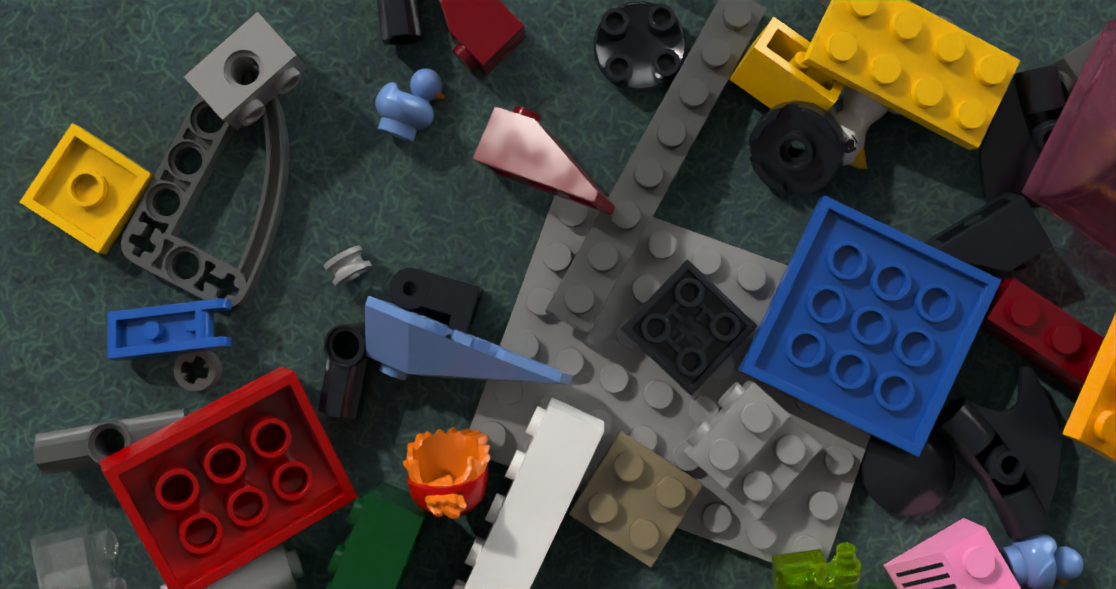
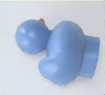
(408, 113)
(1039, 562)

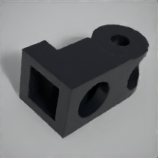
(420, 290)

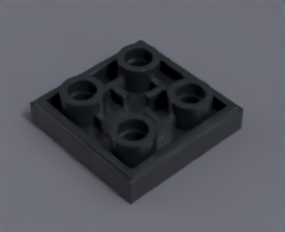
(688, 327)

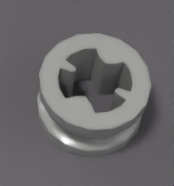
(347, 265)

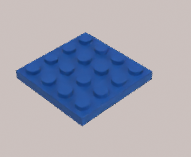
(869, 325)

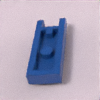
(165, 330)

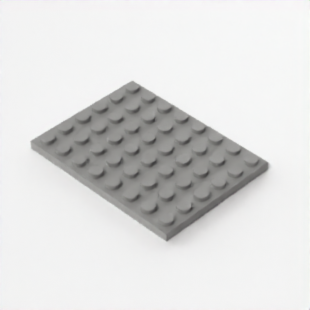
(637, 397)

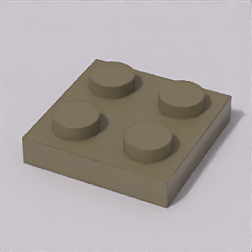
(635, 498)

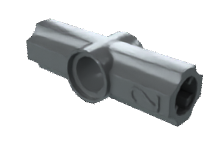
(87, 444)

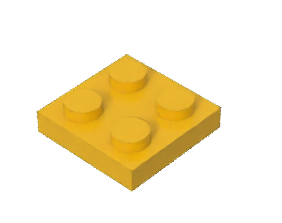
(88, 189)

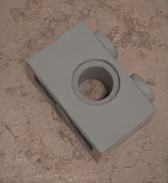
(221, 72)

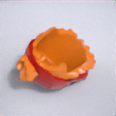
(448, 471)

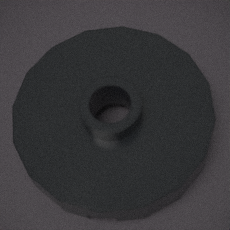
(789, 169)

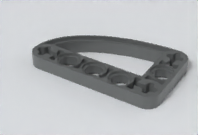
(189, 188)

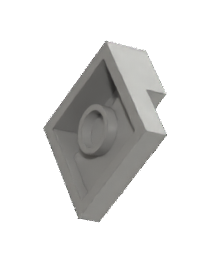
(751, 447)

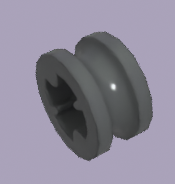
(183, 377)

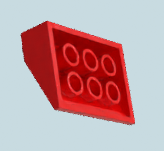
(229, 480)

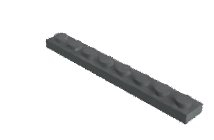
(654, 163)

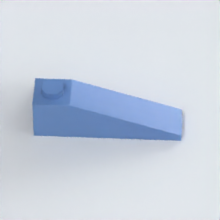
(428, 348)

